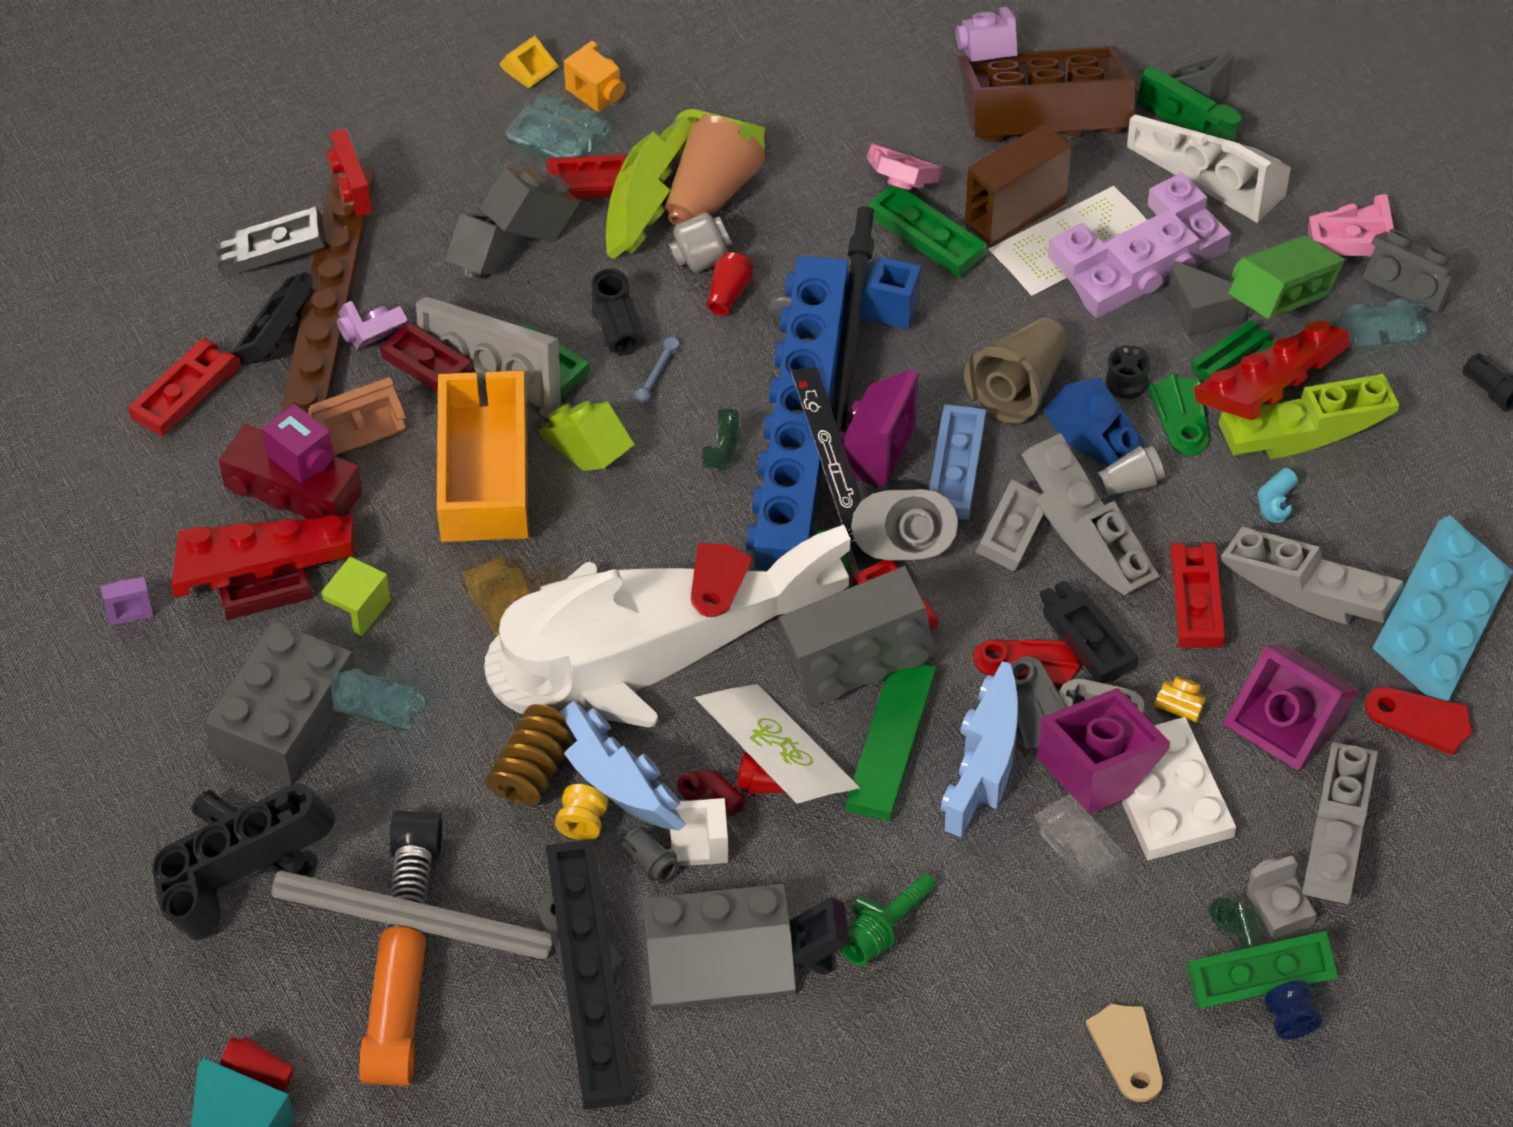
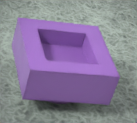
(127, 600)

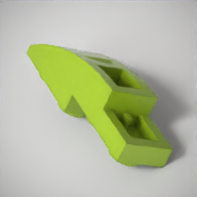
(640, 187)
(1317, 419)

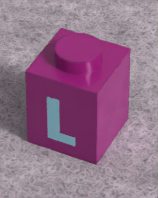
(298, 443)

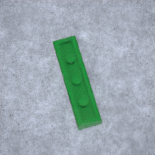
(890, 742)

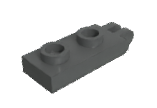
(272, 241)

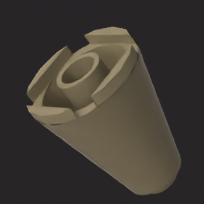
(1016, 370)

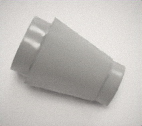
(1132, 472)

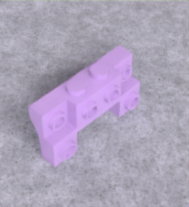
(1141, 257)

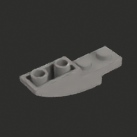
(1088, 527)
(1302, 578)
(1340, 823)

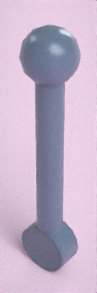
(670, 347)

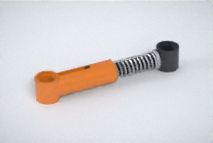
(389, 1046)

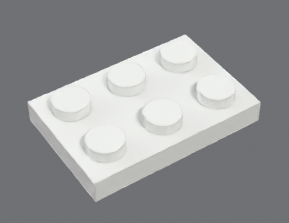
(1178, 799)

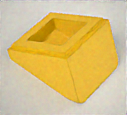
(529, 62)

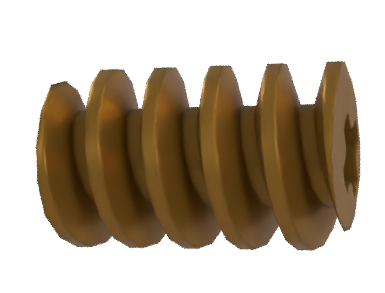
(530, 756)

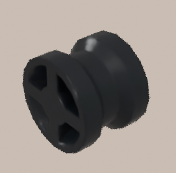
(1128, 372)

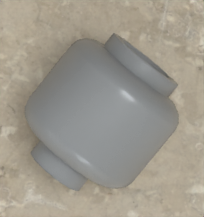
(700, 242)

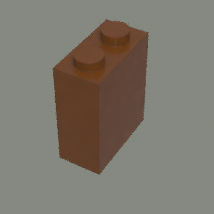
(1017, 184)

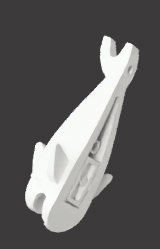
(629, 628)

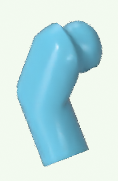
(1272, 494)

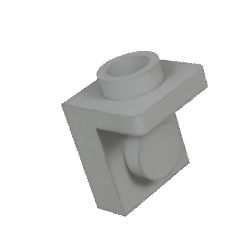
(1279, 897)

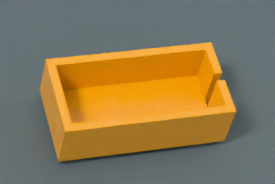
(482, 457)

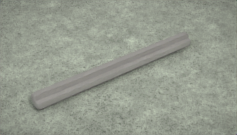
(411, 915)

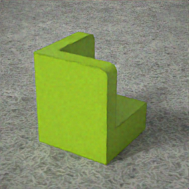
(360, 592)

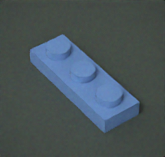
(958, 456)

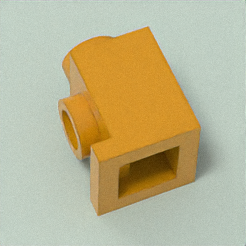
(593, 77)

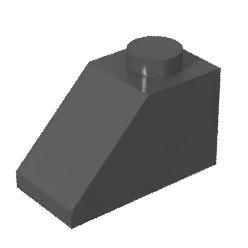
(480, 245)

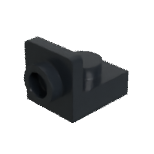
(819, 934)

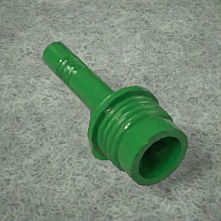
(872, 927)

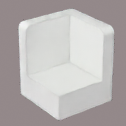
(704, 835)

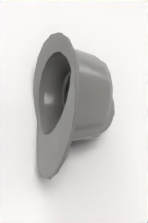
(904, 524)

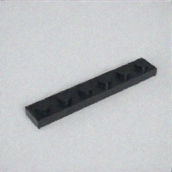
(588, 975)

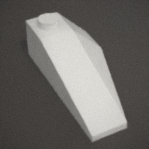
(1221, 168)

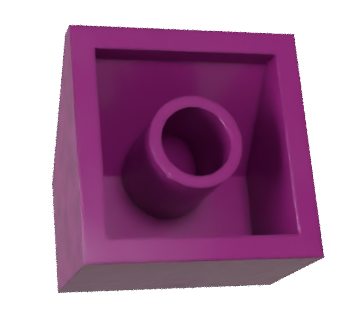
(881, 427)
(1289, 705)
(1100, 748)

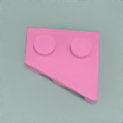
(903, 169)
(1351, 230)

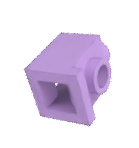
(988, 35)

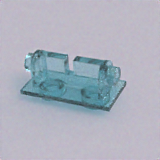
(1396, 318)
(374, 701)

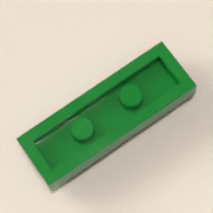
(927, 230)
(1260, 969)

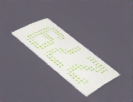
(1027, 252)

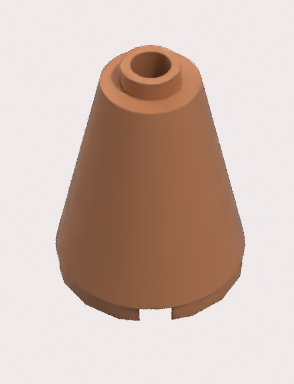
(712, 168)

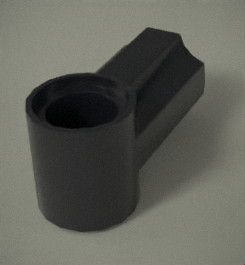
(616, 312)

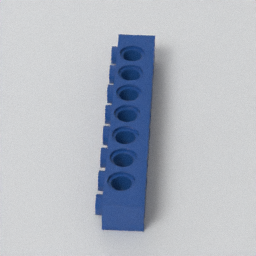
(823, 283)

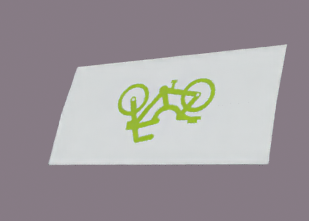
(776, 743)

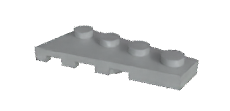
(497, 348)

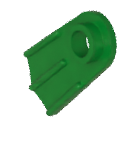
(1181, 414)

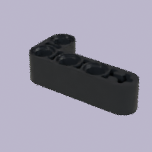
(232, 848)

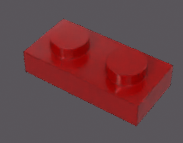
(352, 181)

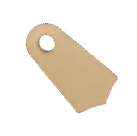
(1127, 1049)

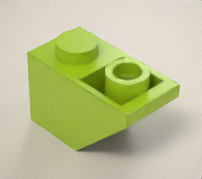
(587, 434)

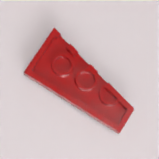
(1265, 374)
(261, 548)

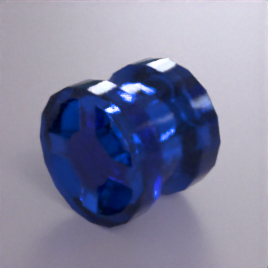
(1293, 1010)

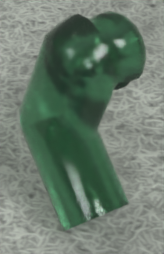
(727, 440)
(1237, 921)

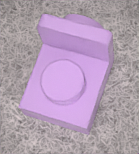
(377, 324)

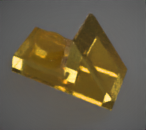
(494, 589)

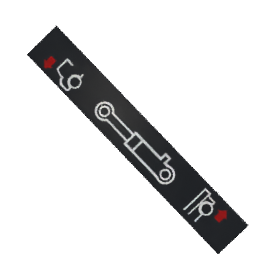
(831, 454)

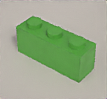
(1285, 276)

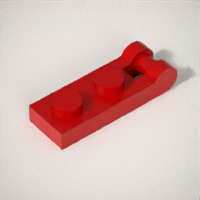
(183, 386)
(1196, 596)

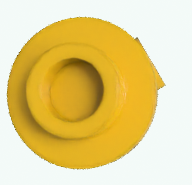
(1181, 698)

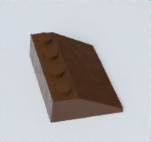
(1054, 87)

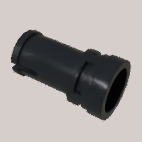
(1491, 379)

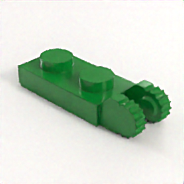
(1185, 106)

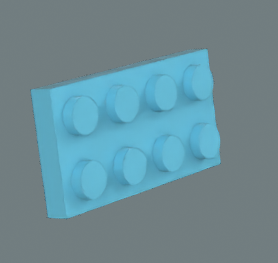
(1443, 609)

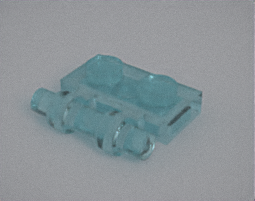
(547, 133)

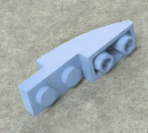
(987, 753)
(619, 772)

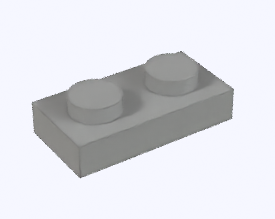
(1011, 526)

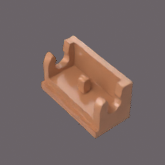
(360, 416)

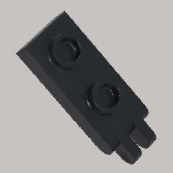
(273, 320)
(1088, 632)

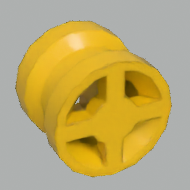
(581, 812)

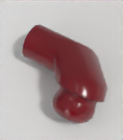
(710, 785)

